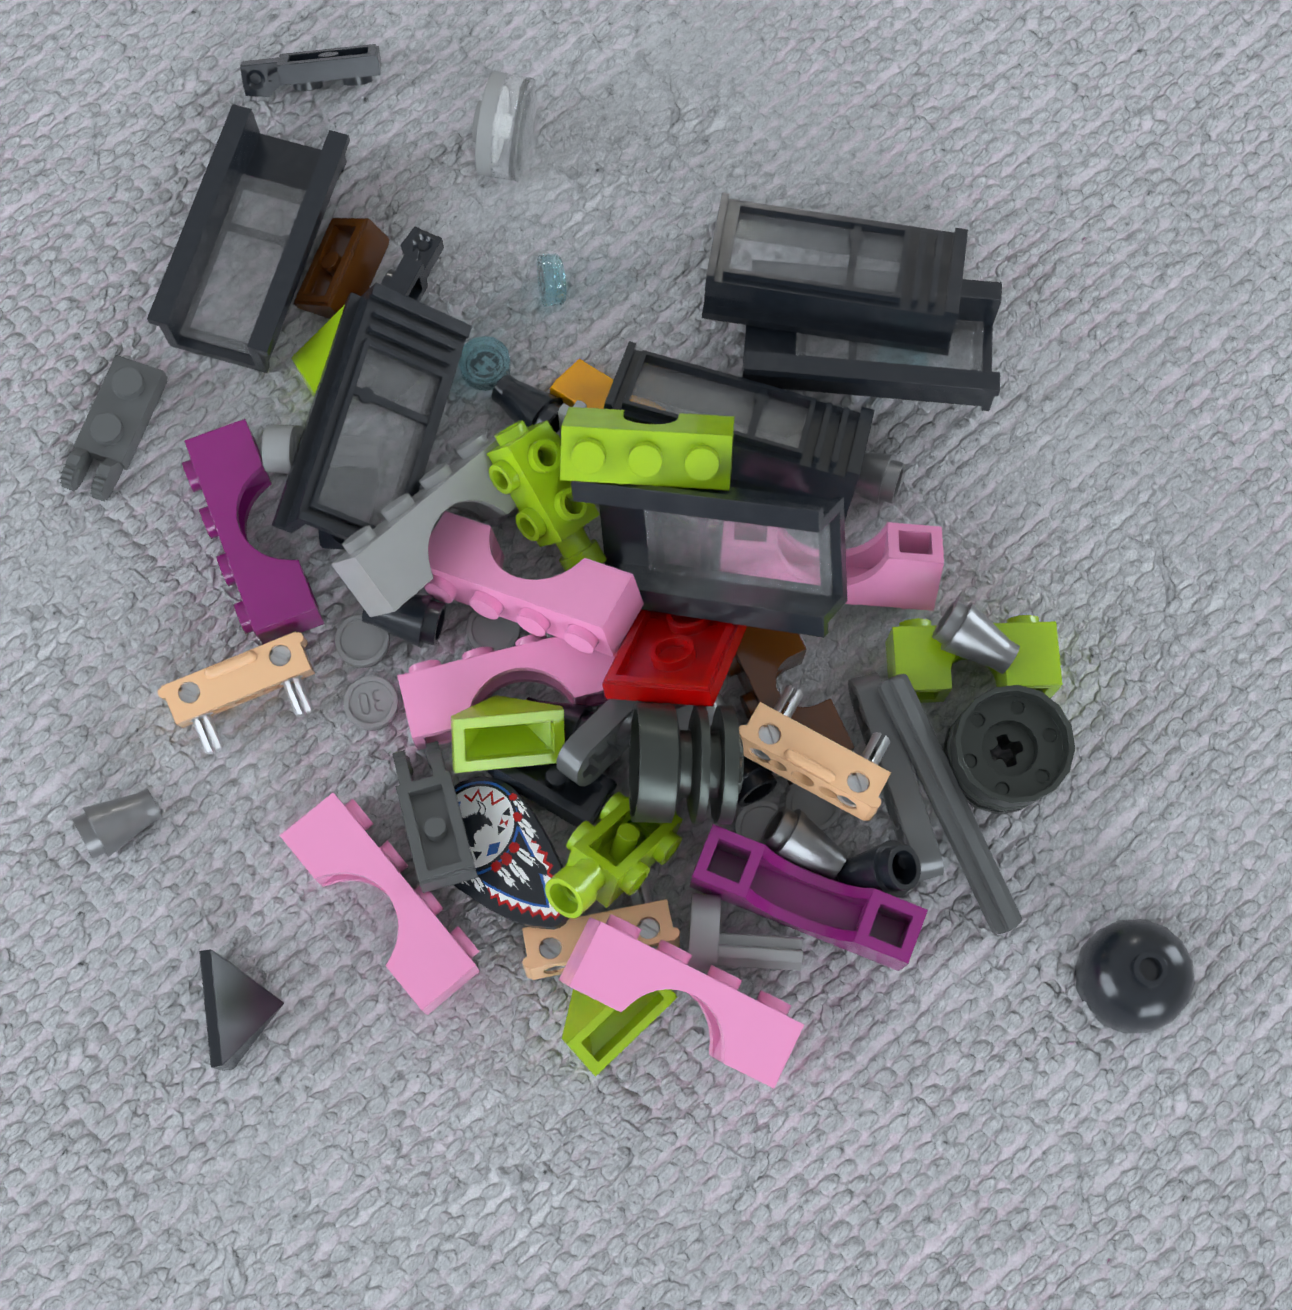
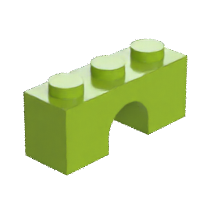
(611, 449)
(920, 657)

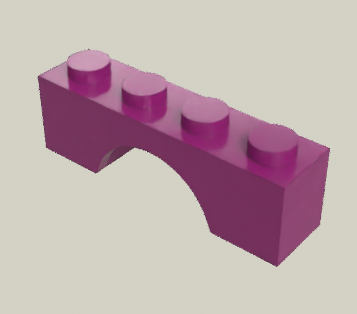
(232, 477)
(834, 912)

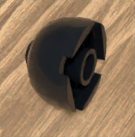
(1134, 976)

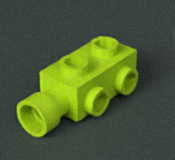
(529, 470)
(606, 860)

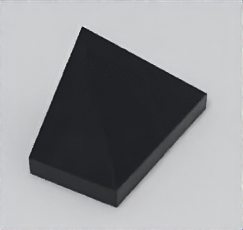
(234, 1009)

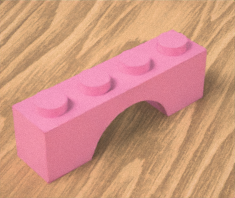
(897, 568)
(584, 606)
(439, 690)
(337, 849)
(743, 1031)

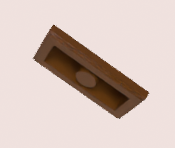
(342, 265)

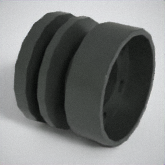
(1017, 721)
(684, 763)

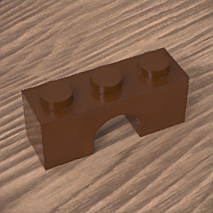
(761, 660)

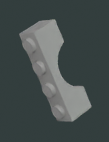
(392, 560)

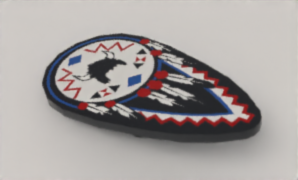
(509, 854)

